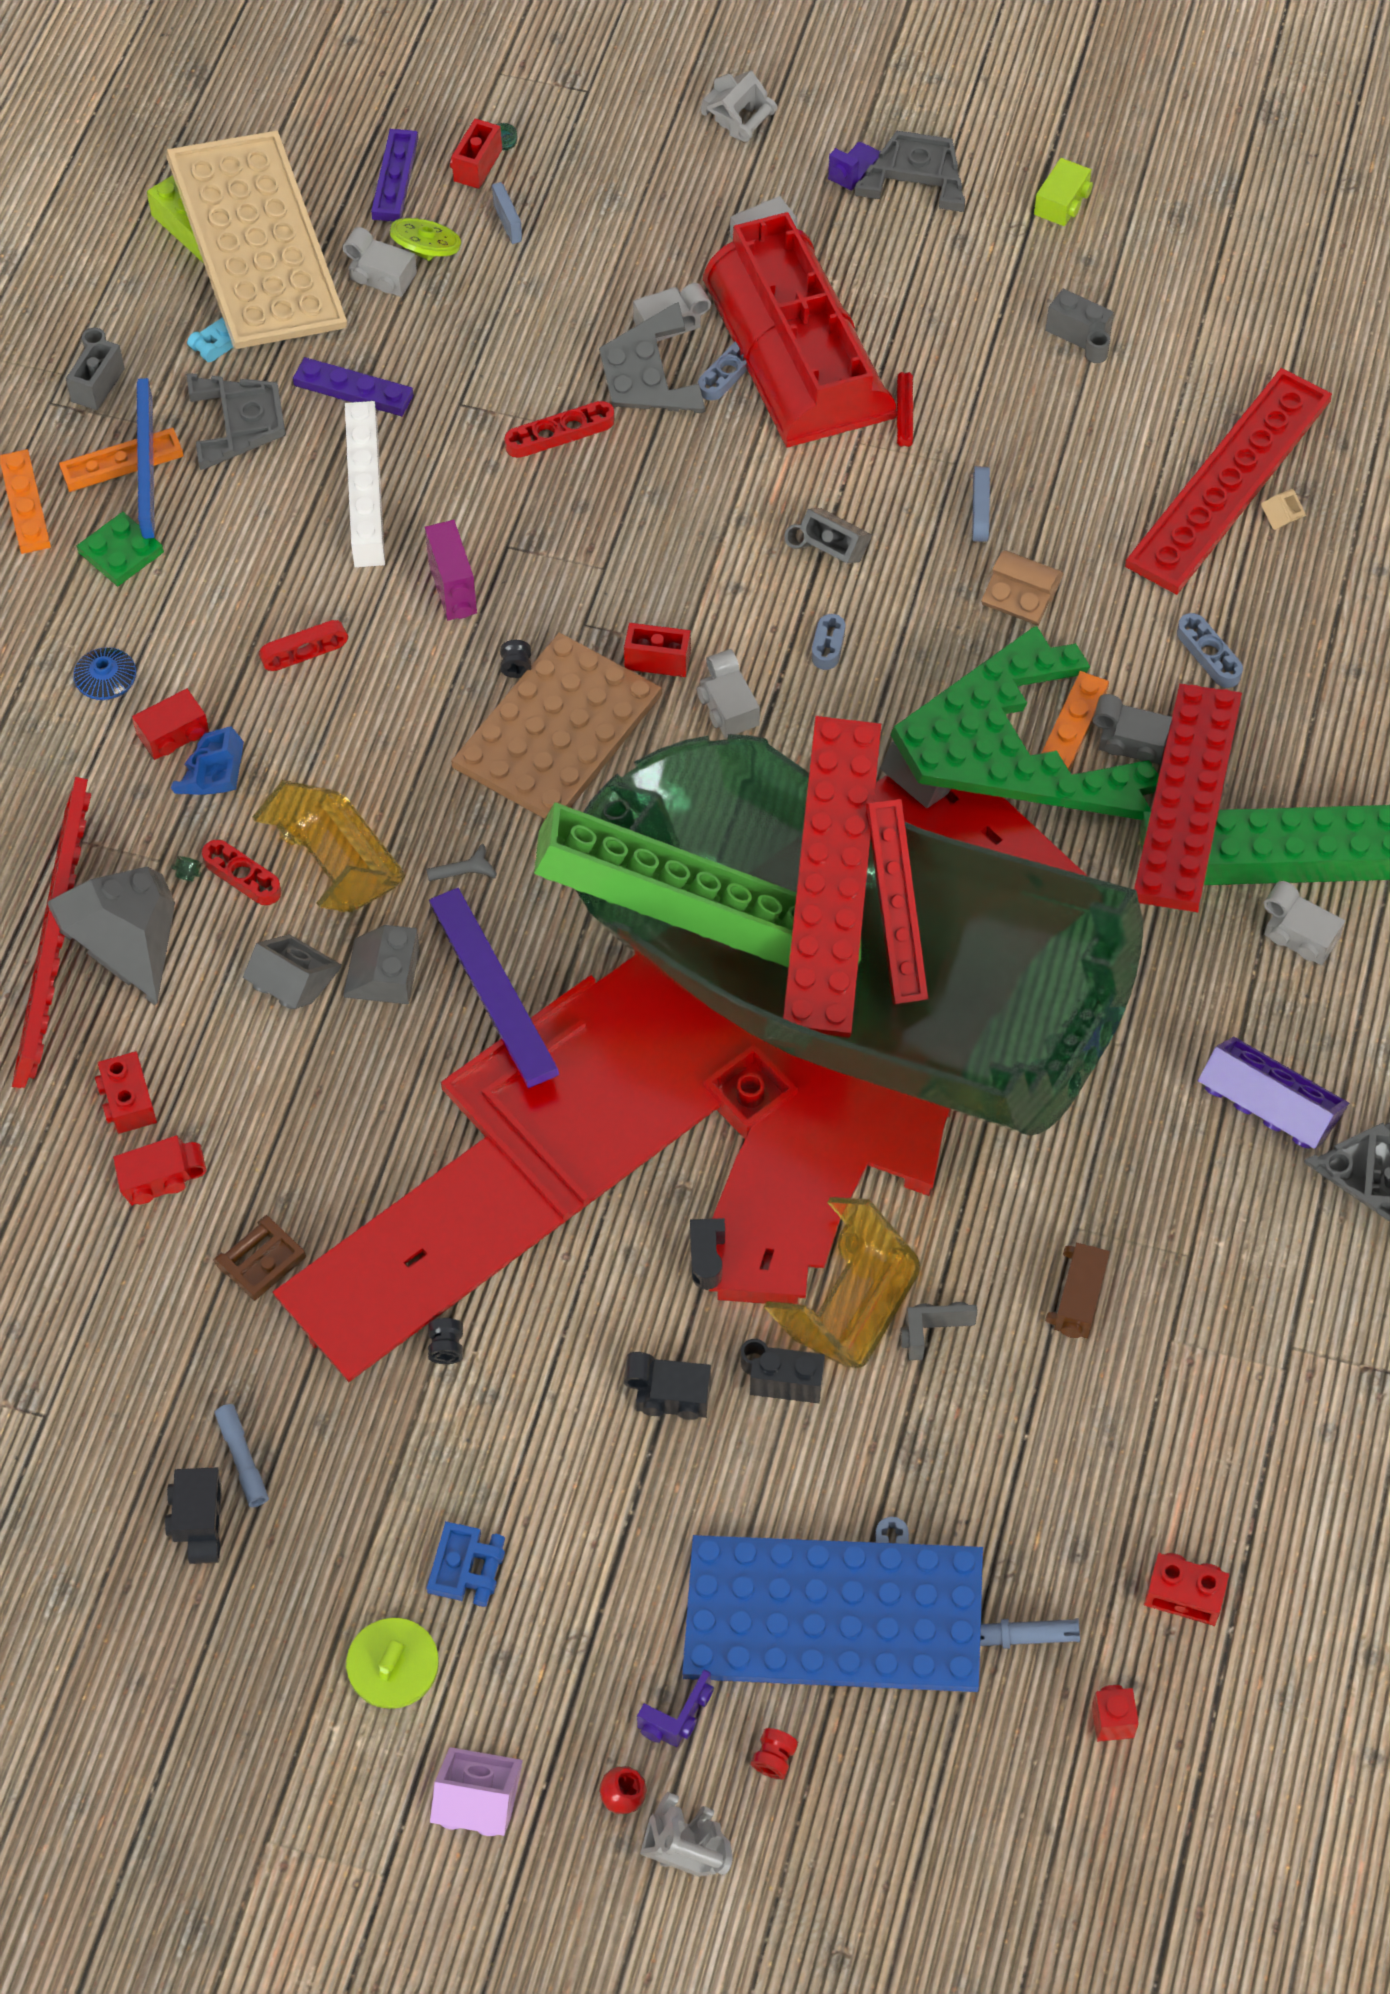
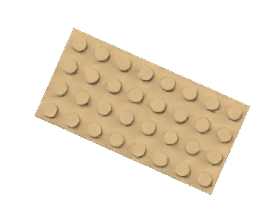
(256, 239)

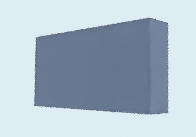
(507, 213)

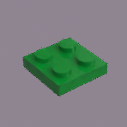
(119, 549)

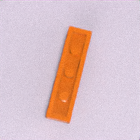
(117, 460)
(24, 501)
(1076, 717)

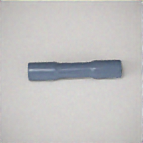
(248, 1474)

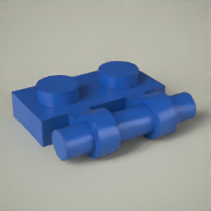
(455, 1559)

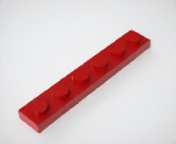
(897, 901)

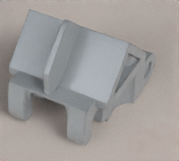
(733, 95)
(690, 1847)

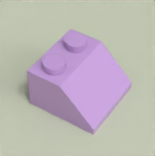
(475, 1791)

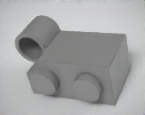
(379, 263)
(692, 302)
(728, 695)
(1301, 924)

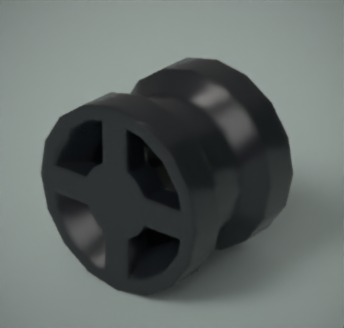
(515, 658)

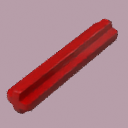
(904, 409)

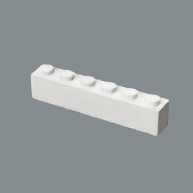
(364, 484)

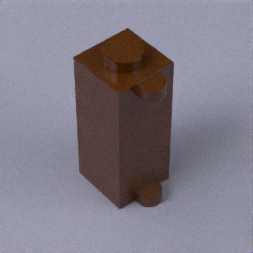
(1080, 1290)

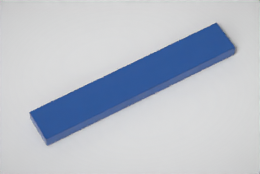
(145, 459)

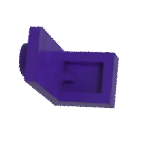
(851, 167)
(660, 1726)

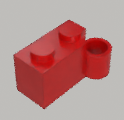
(158, 1169)

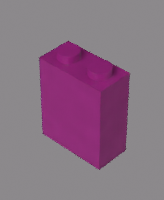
(451, 570)

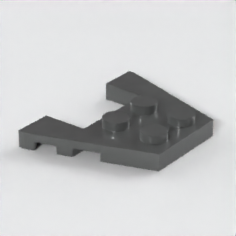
(918, 160)
(636, 369)
(250, 416)

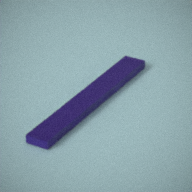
(494, 988)

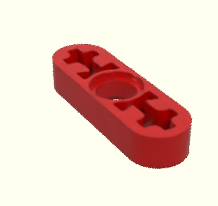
(286, 650)
(246, 884)

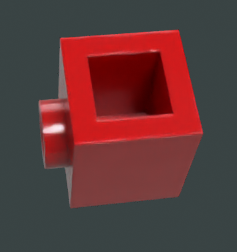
(1114, 1713)

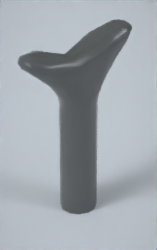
(475, 864)

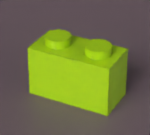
(1063, 192)

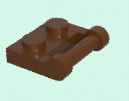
(265, 1265)

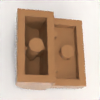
(1021, 587)

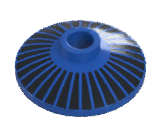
(106, 682)

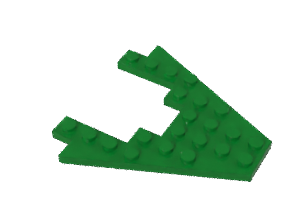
(971, 746)

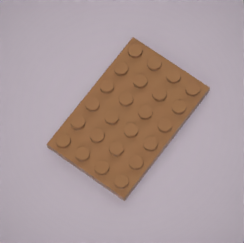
(557, 727)

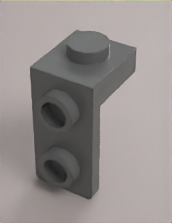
(931, 1316)

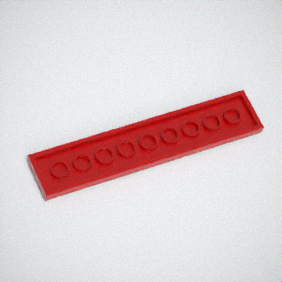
(1228, 481)
(1187, 798)
(832, 876)
(51, 939)

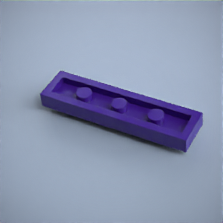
(394, 175)
(352, 386)

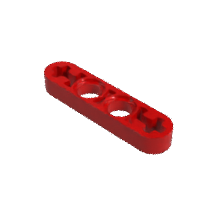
(557, 425)

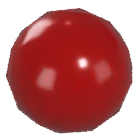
(623, 1790)

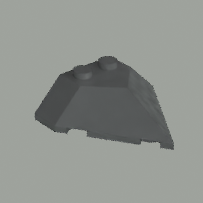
(122, 924)
(1360, 1167)

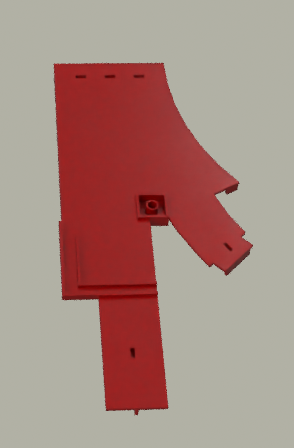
(632, 1078)

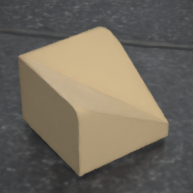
(1283, 509)

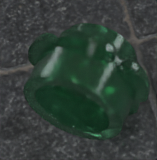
(187, 868)

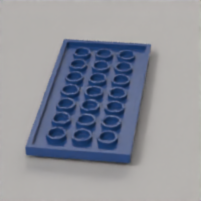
(834, 1613)

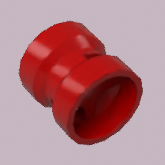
(774, 1753)

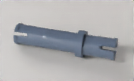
(1030, 1632)

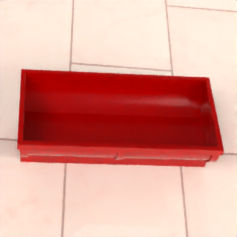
(794, 333)

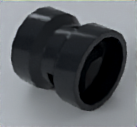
(445, 1341)

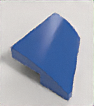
(213, 765)

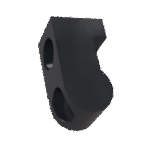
(705, 1261)

